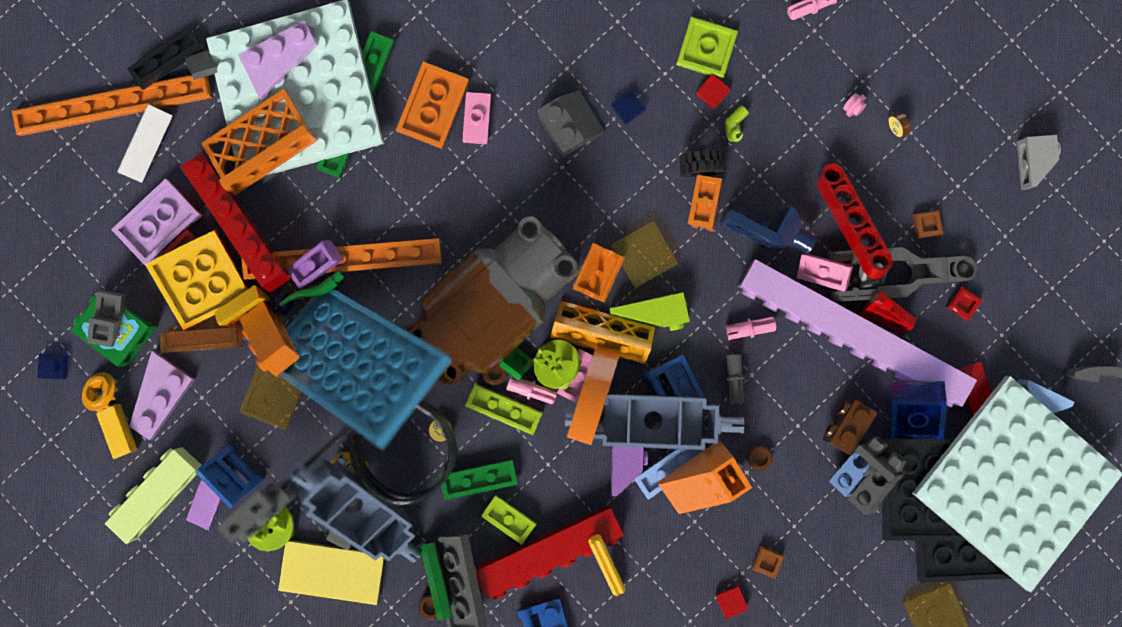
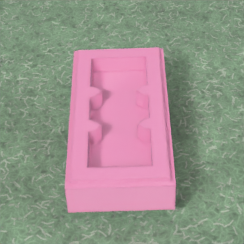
(476, 118)

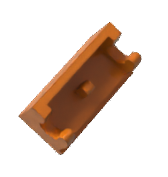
(705, 202)
(598, 273)

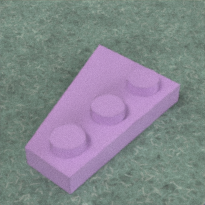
(276, 56)
(159, 395)

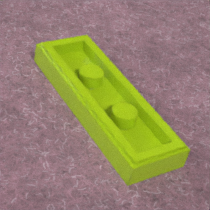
(504, 409)

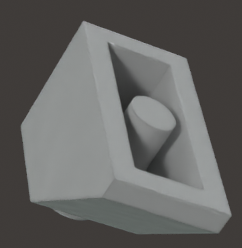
(1036, 158)

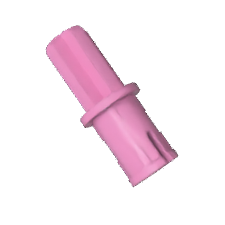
(807, 6)
(750, 328)
(532, 390)

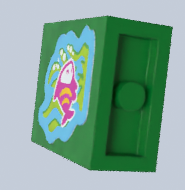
(130, 339)

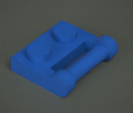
(679, 377)
(224, 480)
(549, 612)

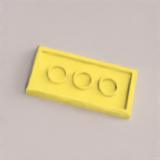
(331, 572)

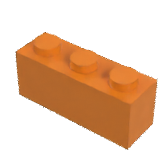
(268, 339)

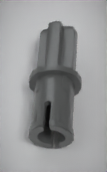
(735, 379)

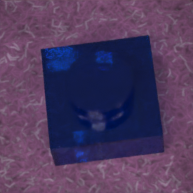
(628, 107)
(52, 366)

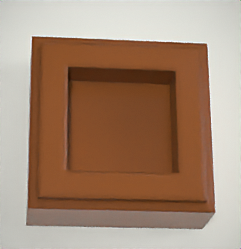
(927, 224)
(767, 562)

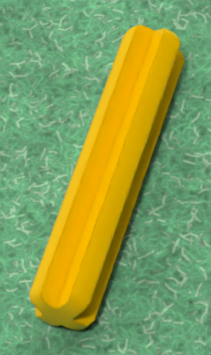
(606, 564)

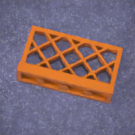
(264, 160)

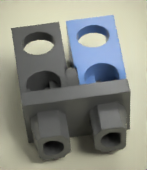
(869, 475)

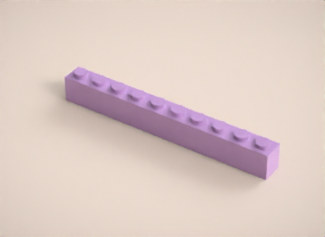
(852, 330)

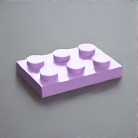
(156, 222)

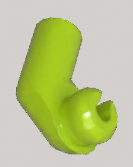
(732, 124)

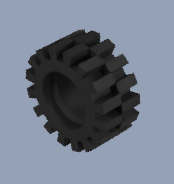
(702, 163)

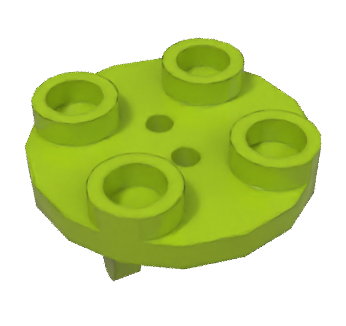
(565, 368)
(282, 532)

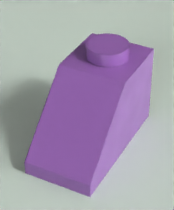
(626, 466)

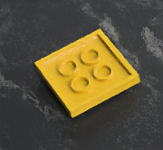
(197, 278)

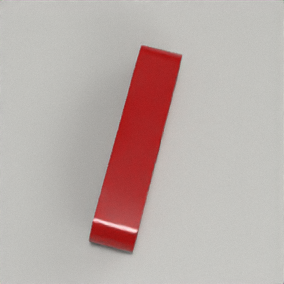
(854, 232)

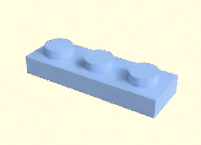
(648, 478)

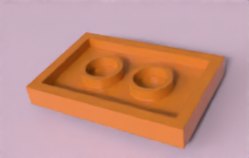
(432, 105)

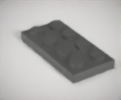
(460, 580)

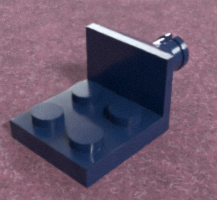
(783, 234)

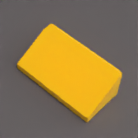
(240, 306)
(116, 431)

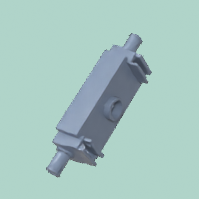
(679, 425)
(370, 525)

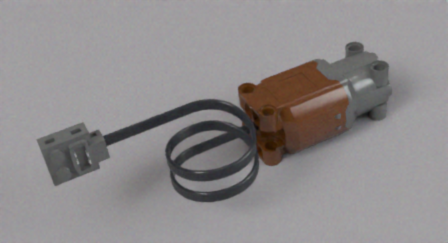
(475, 320)

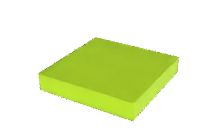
(706, 47)

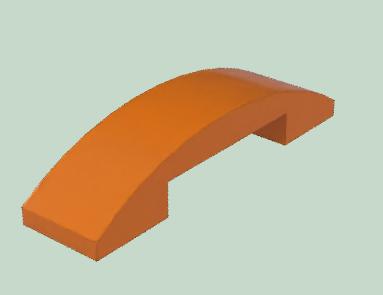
(593, 395)

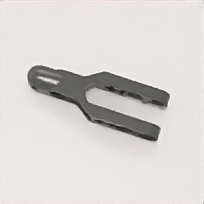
(921, 272)

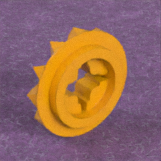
(90, 396)

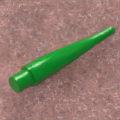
(323, 288)

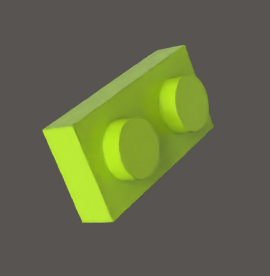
(508, 519)

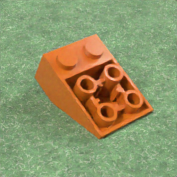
(705, 480)

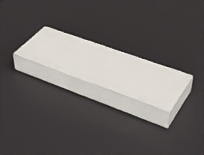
(144, 143)

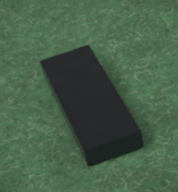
(165, 58)

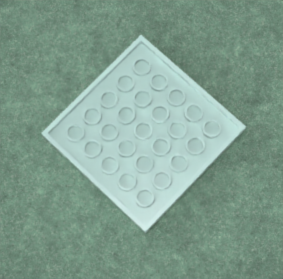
(325, 87)
(1017, 483)

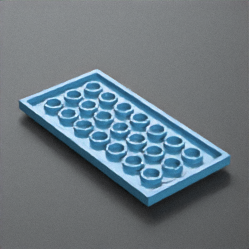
(360, 365)

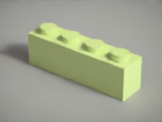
(153, 495)

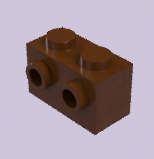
(849, 426)

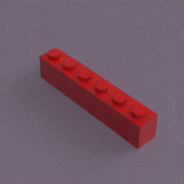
(236, 223)
(546, 553)

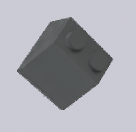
(569, 122)

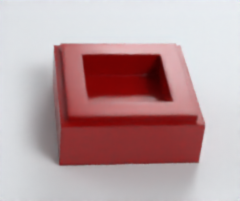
(713, 91)
(964, 303)
(731, 601)

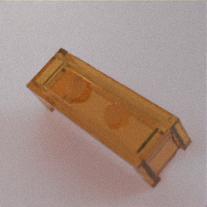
(201, 339)

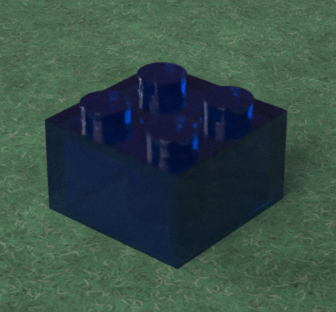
(917, 409)

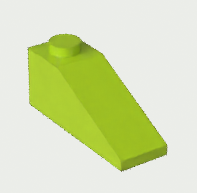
(661, 312)

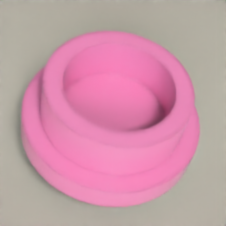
(855, 105)

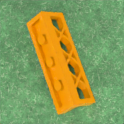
(583, 334)

